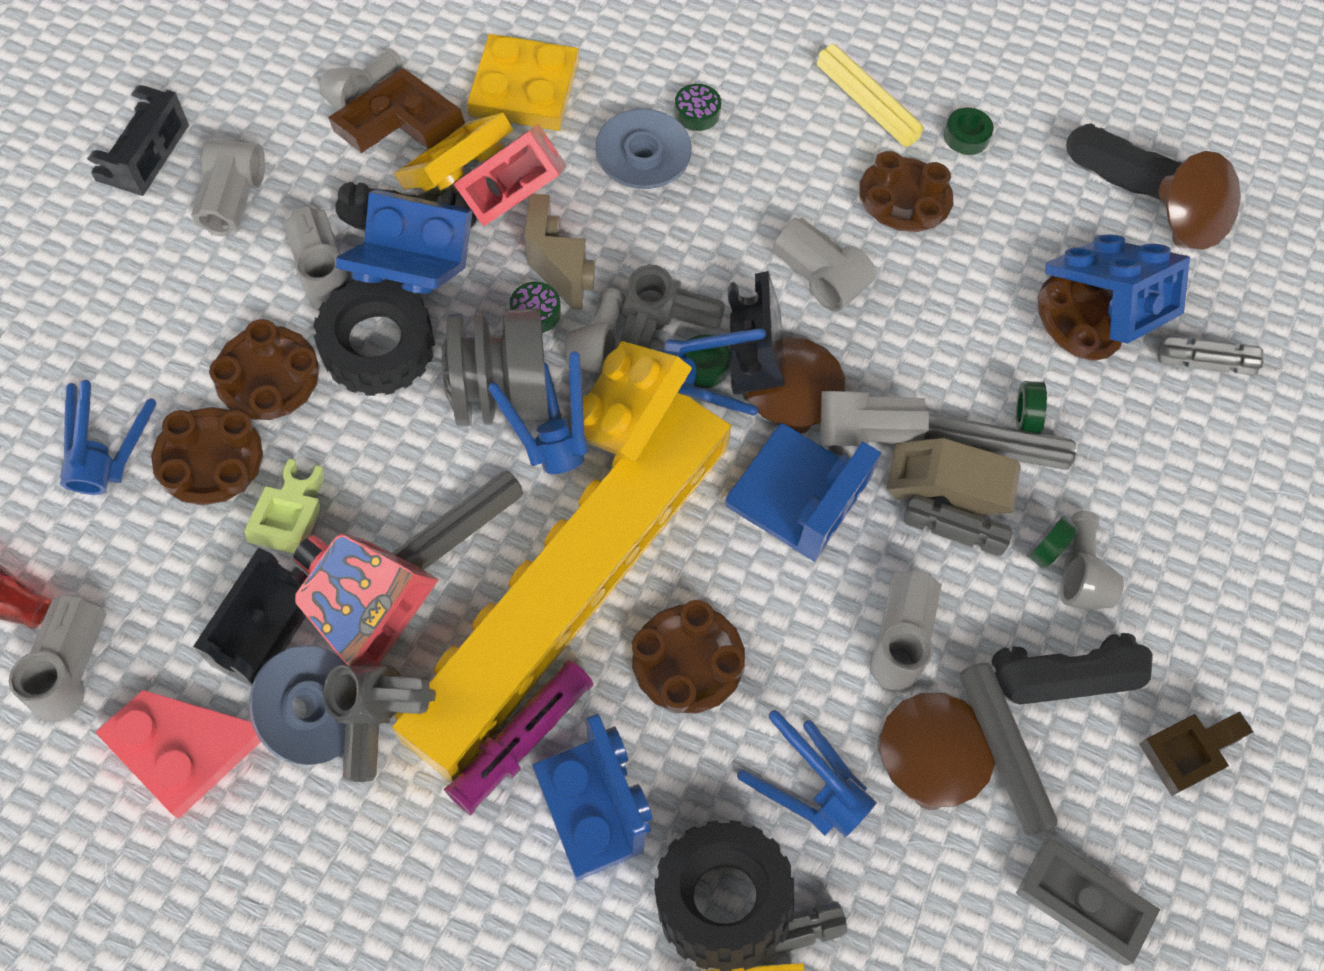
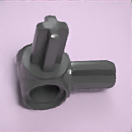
(676, 303)
(364, 699)

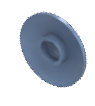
(647, 135)
(299, 675)

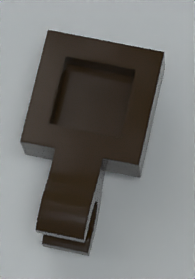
(1191, 753)

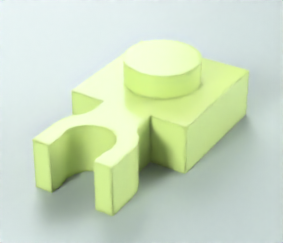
(286, 515)

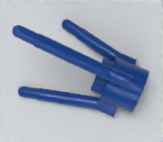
(679, 349)
(557, 444)
(87, 462)
(843, 797)

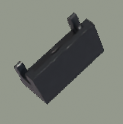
(143, 143)
(757, 362)
(253, 619)

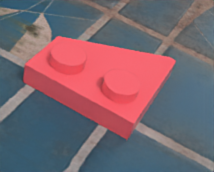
(177, 747)

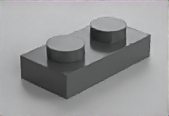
(1088, 902)

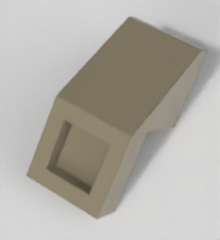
(555, 258)
(961, 473)

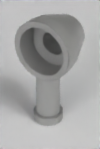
(346, 84)
(598, 339)
(1087, 579)

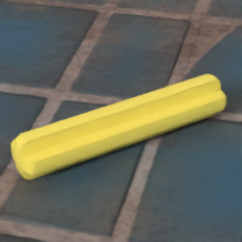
(870, 95)

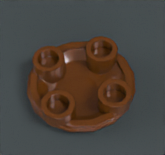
(906, 192)
(1201, 200)
(1077, 317)
(265, 371)
(808, 372)
(206, 455)
(688, 658)
(935, 750)

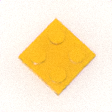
(524, 81)
(443, 161)
(631, 398)

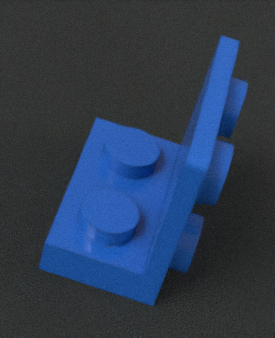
(410, 242)
(1145, 281)
(801, 489)
(591, 803)

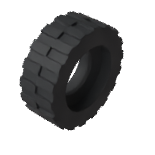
(377, 373)
(734, 943)

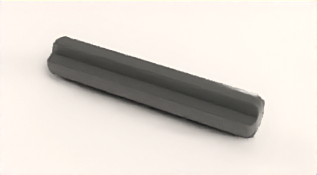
(1005, 441)
(461, 521)
(1008, 749)

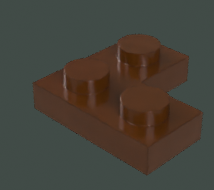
(393, 104)

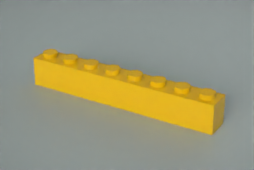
(561, 588)

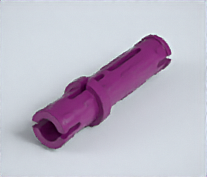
(469, 787)

